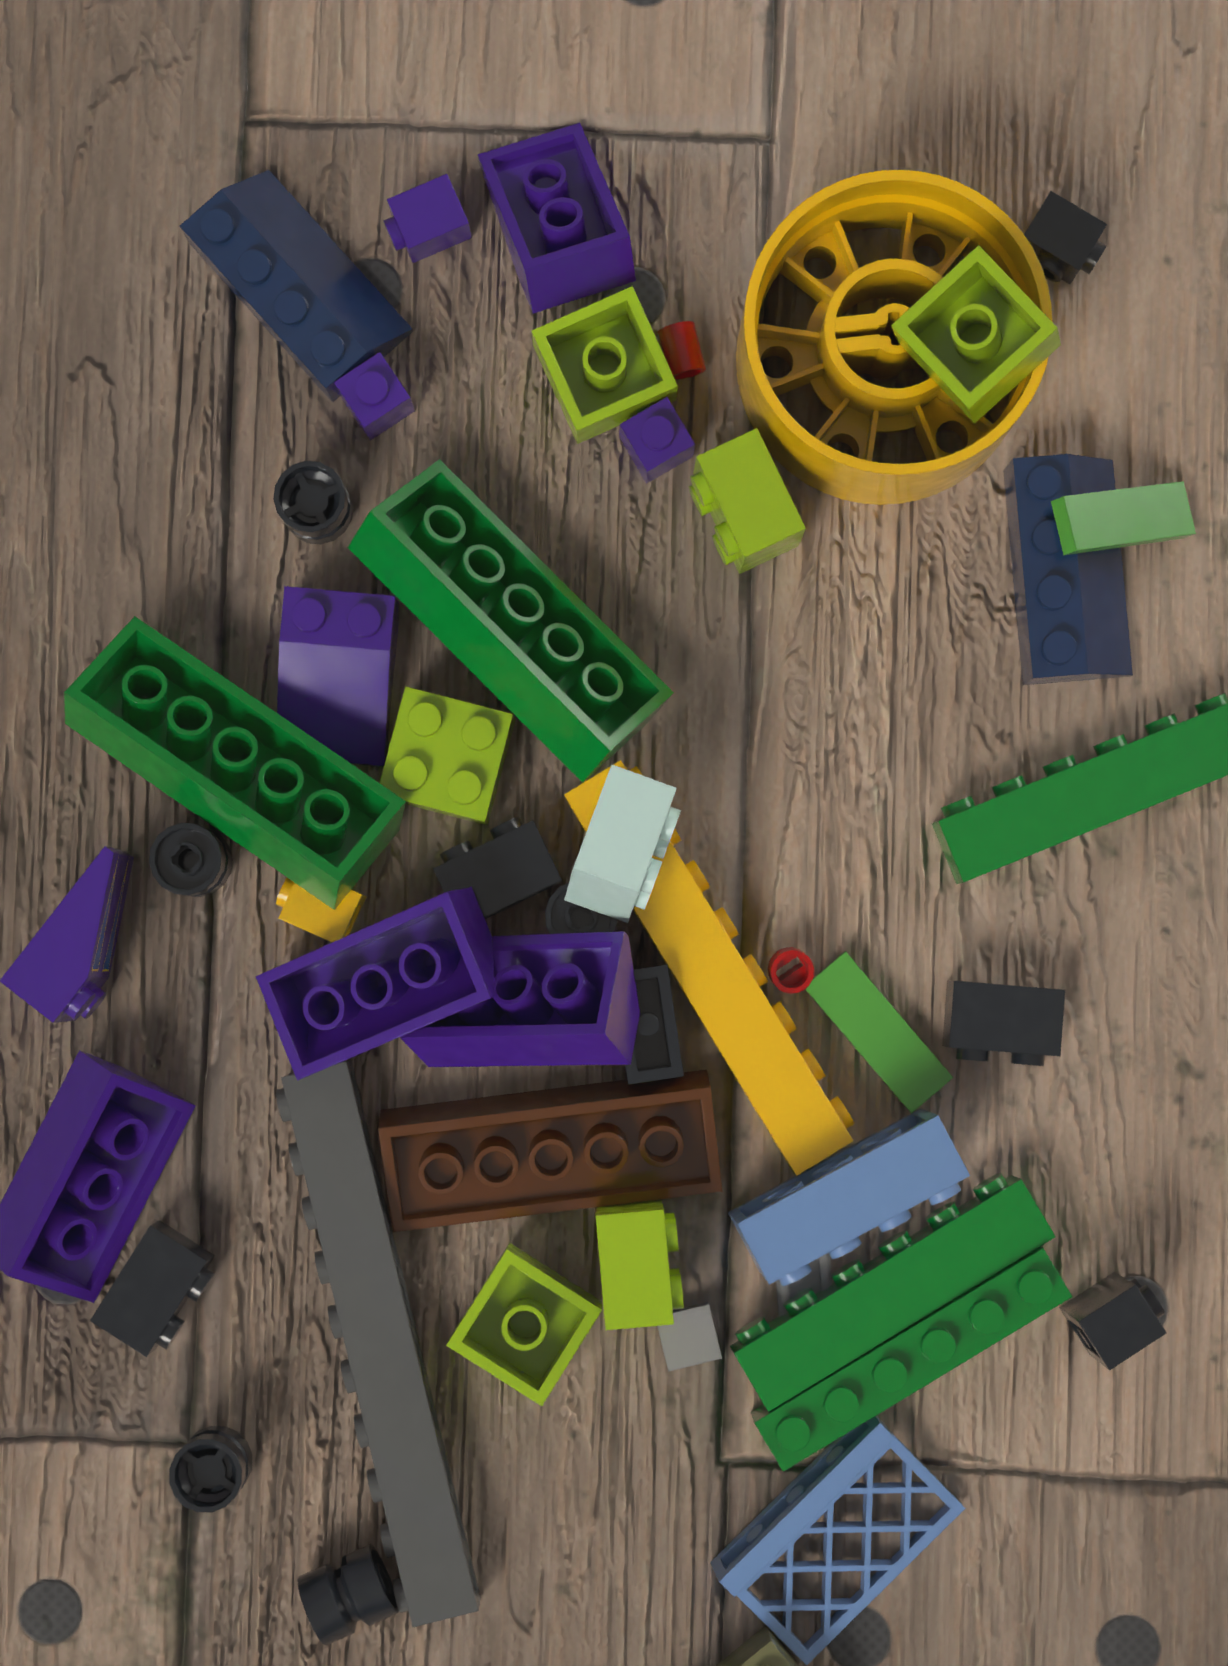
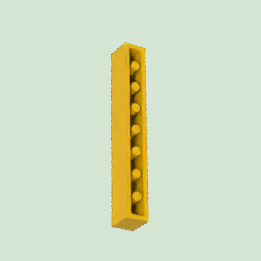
(732, 1005)

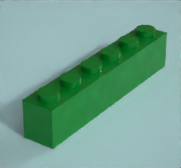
(1085, 794)
(891, 1290)
(912, 1359)

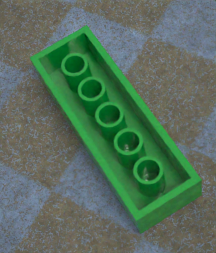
(509, 619)
(233, 762)

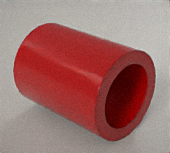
(682, 349)

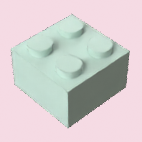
(616, 855)

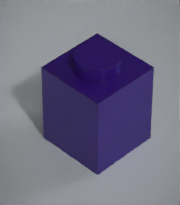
(427, 219)
(374, 396)
(656, 440)

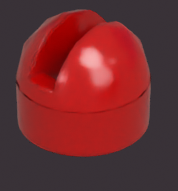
(794, 979)

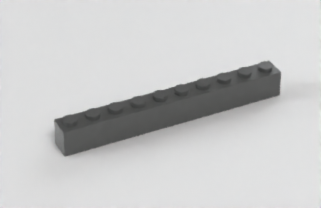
(381, 1345)

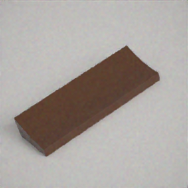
(549, 1151)

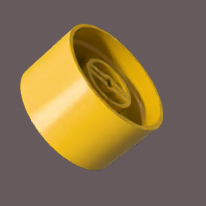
(839, 348)

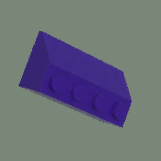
(381, 982)
(552, 1006)
(87, 1177)

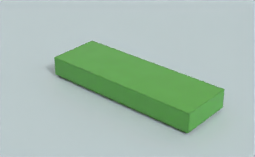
(1123, 517)
(878, 1032)

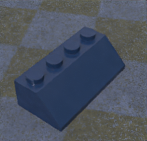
(294, 279)
(1066, 605)

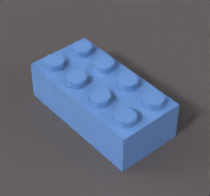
(849, 1196)

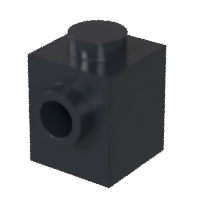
(1065, 239)

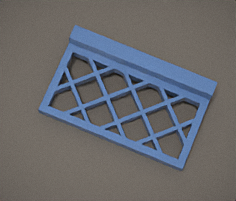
(796, 1513)

